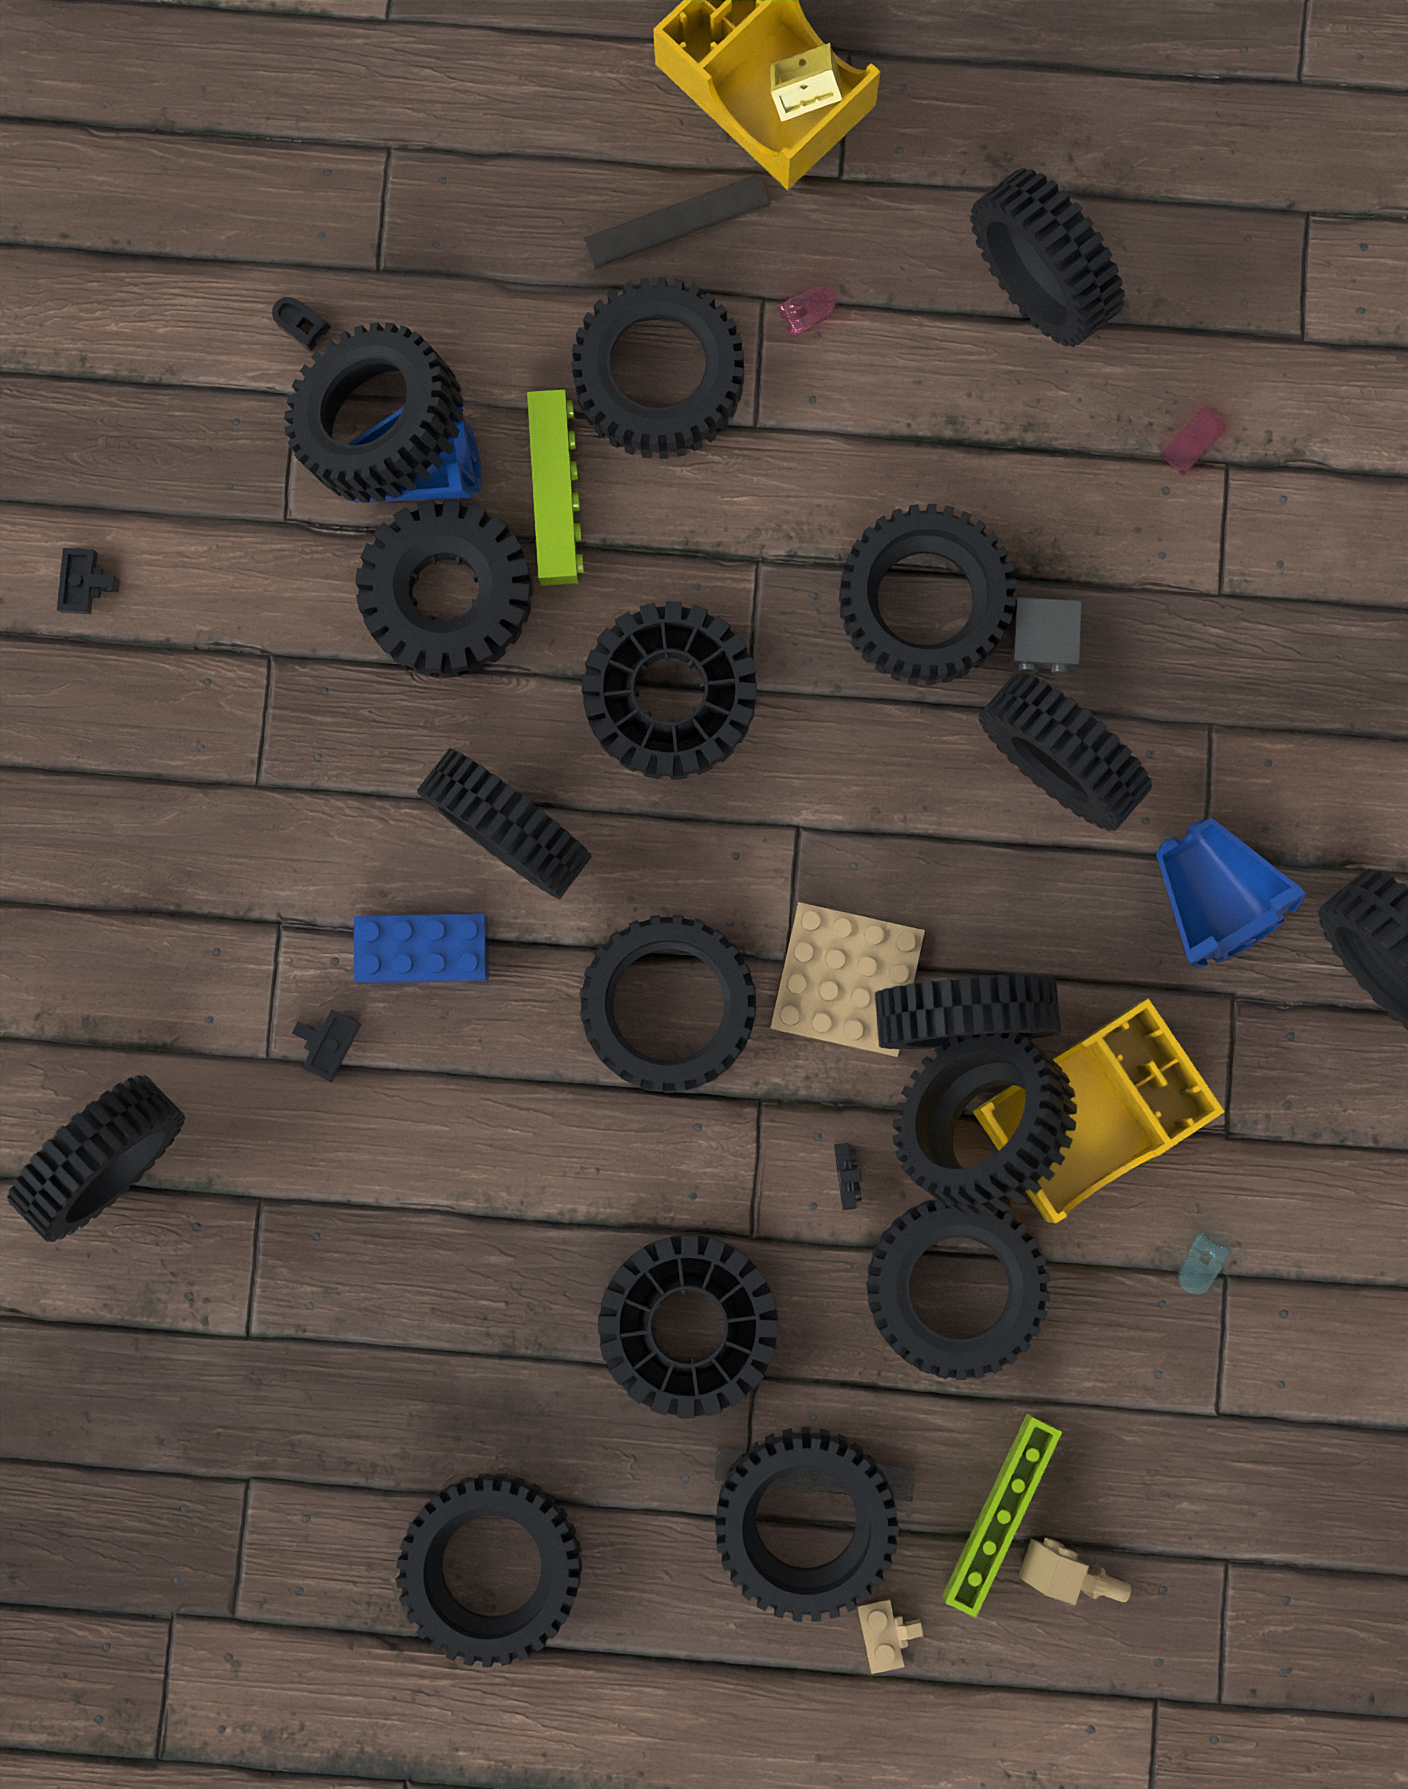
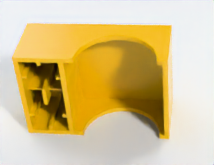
(723, 63)
(1132, 1104)

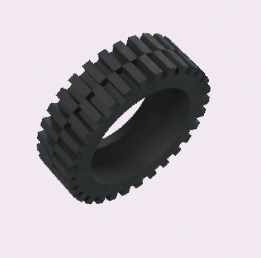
(1047, 257)
(669, 426)
(407, 446)
(937, 535)
(1065, 751)
(504, 823)
(938, 1010)
(946, 1090)
(95, 1158)
(910, 1337)
(814, 1588)
(448, 1622)

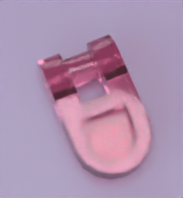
(817, 303)

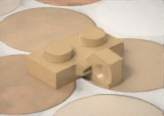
(885, 1634)

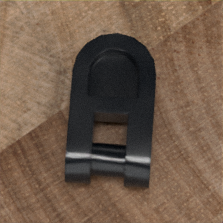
(290, 316)

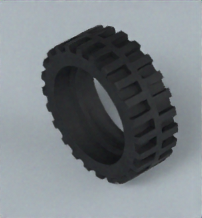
(1370, 936)
(619, 954)

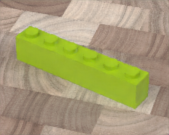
(553, 487)
(1001, 1515)

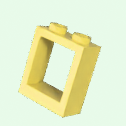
(807, 86)

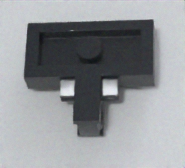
(82, 581)
(327, 1043)
(848, 1176)

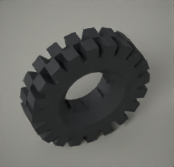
(422, 539)
(674, 746)
(678, 1385)

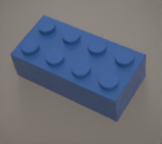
(421, 949)

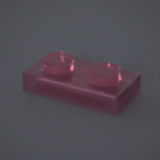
(1193, 441)

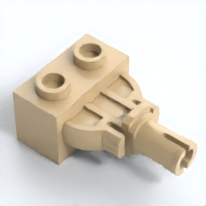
(1061, 1575)

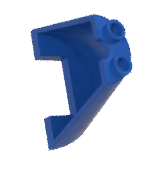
(455, 479)
(1222, 892)

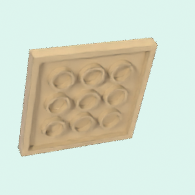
(835, 970)

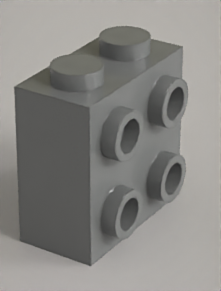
(1046, 635)

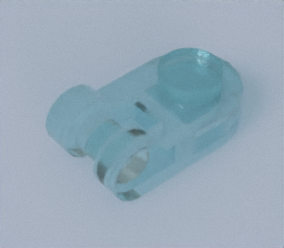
(1195, 1275)

